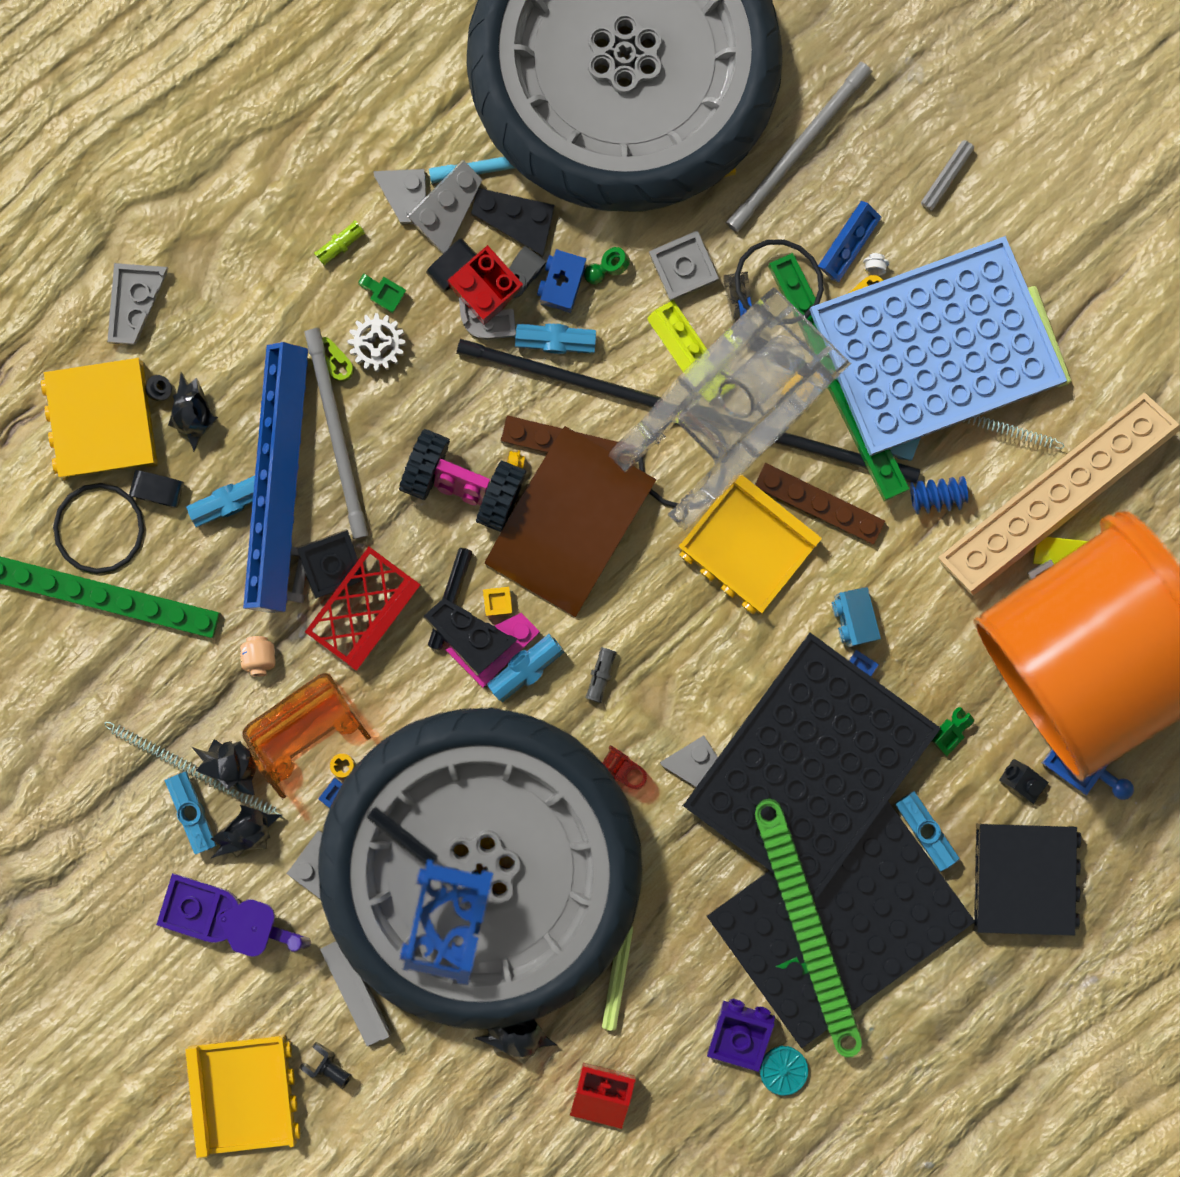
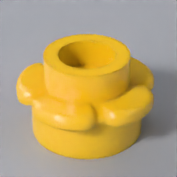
(516, 459)

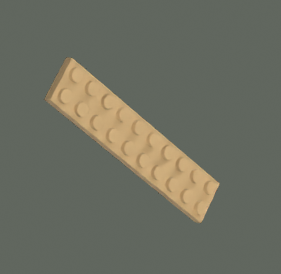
(1059, 493)

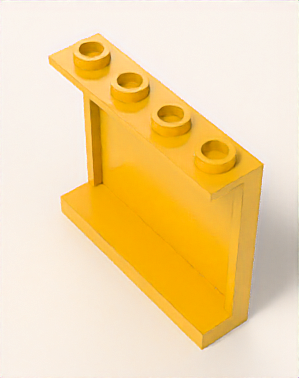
(99, 418)
(748, 545)
(242, 1095)

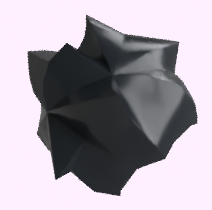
(191, 411)
(228, 764)
(245, 832)
(517, 1040)

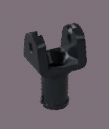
(327, 1068)

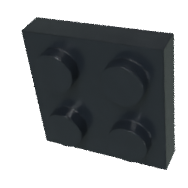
(328, 562)

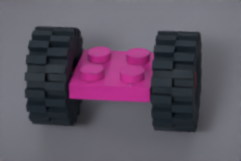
(428, 468)

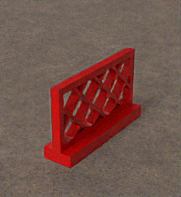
(382, 620)

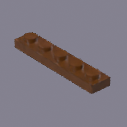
(540, 436)
(819, 504)

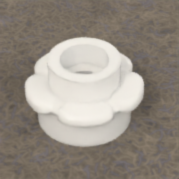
(876, 264)

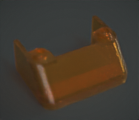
(298, 724)

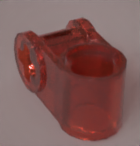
(622, 767)

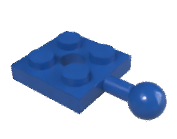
(1121, 788)

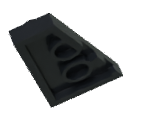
(515, 216)
(468, 636)

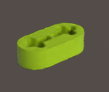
(337, 355)

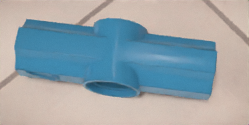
(555, 338)
(222, 503)
(525, 668)
(183, 795)
(937, 845)

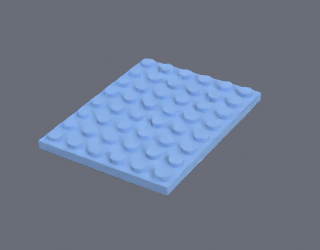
(939, 345)

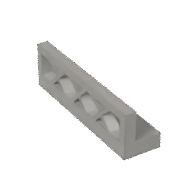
(357, 996)

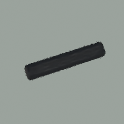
(401, 836)

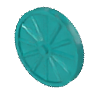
(784, 1070)

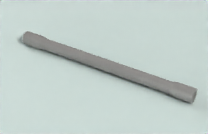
(850, 85)
(317, 352)

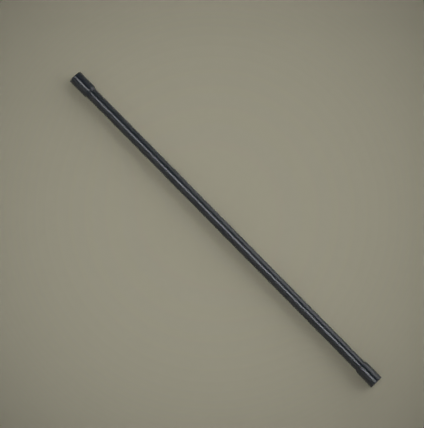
(480, 352)

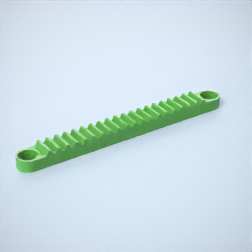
(808, 928)

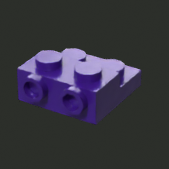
(741, 1034)

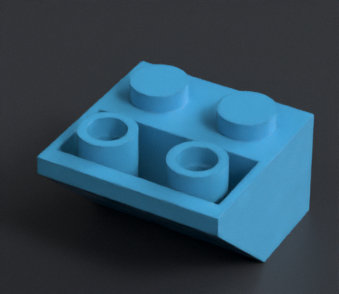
(856, 617)

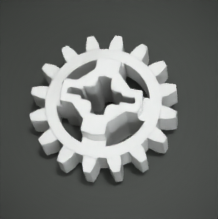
(376, 353)

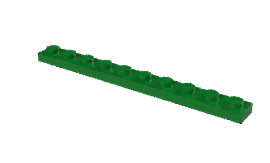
(882, 465)
(108, 597)

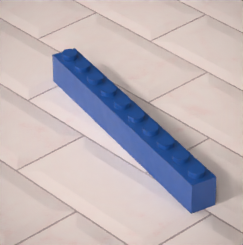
(275, 478)

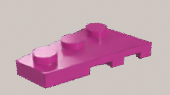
(516, 626)

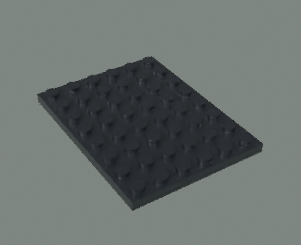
(824, 749)
(878, 913)

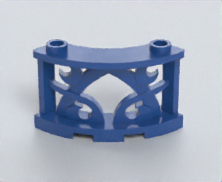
(475, 891)

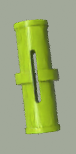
(339, 243)

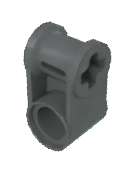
(526, 268)

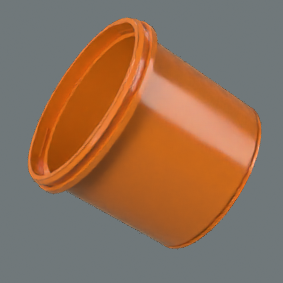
(1094, 645)

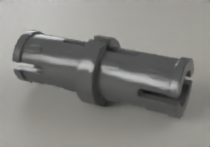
(601, 674)

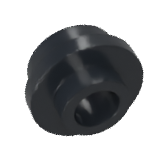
(152, 390)

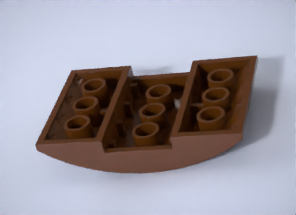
(569, 521)

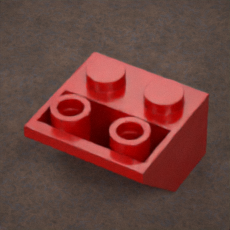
(485, 285)
(602, 1095)

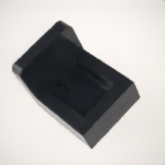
(1023, 780)

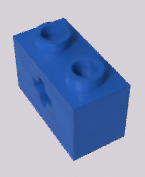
(562, 296)

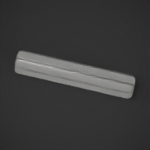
(947, 175)

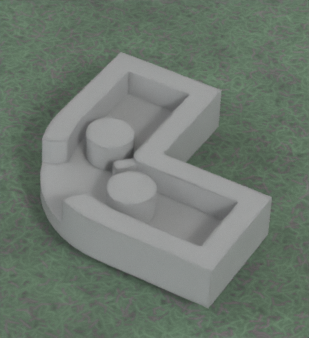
(498, 327)

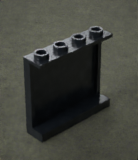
(1026, 879)

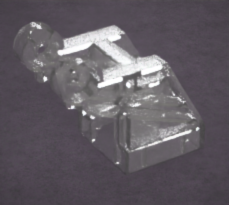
(739, 397)

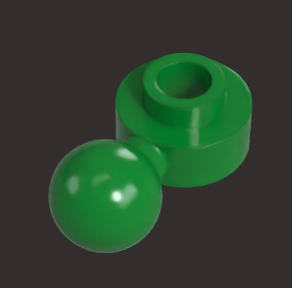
(595, 273)

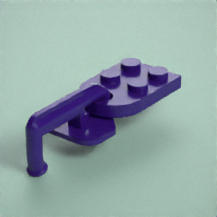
(219, 916)

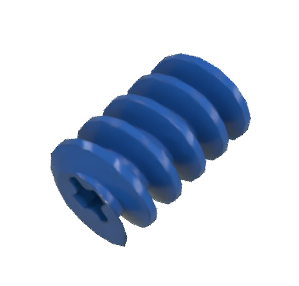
(937, 496)

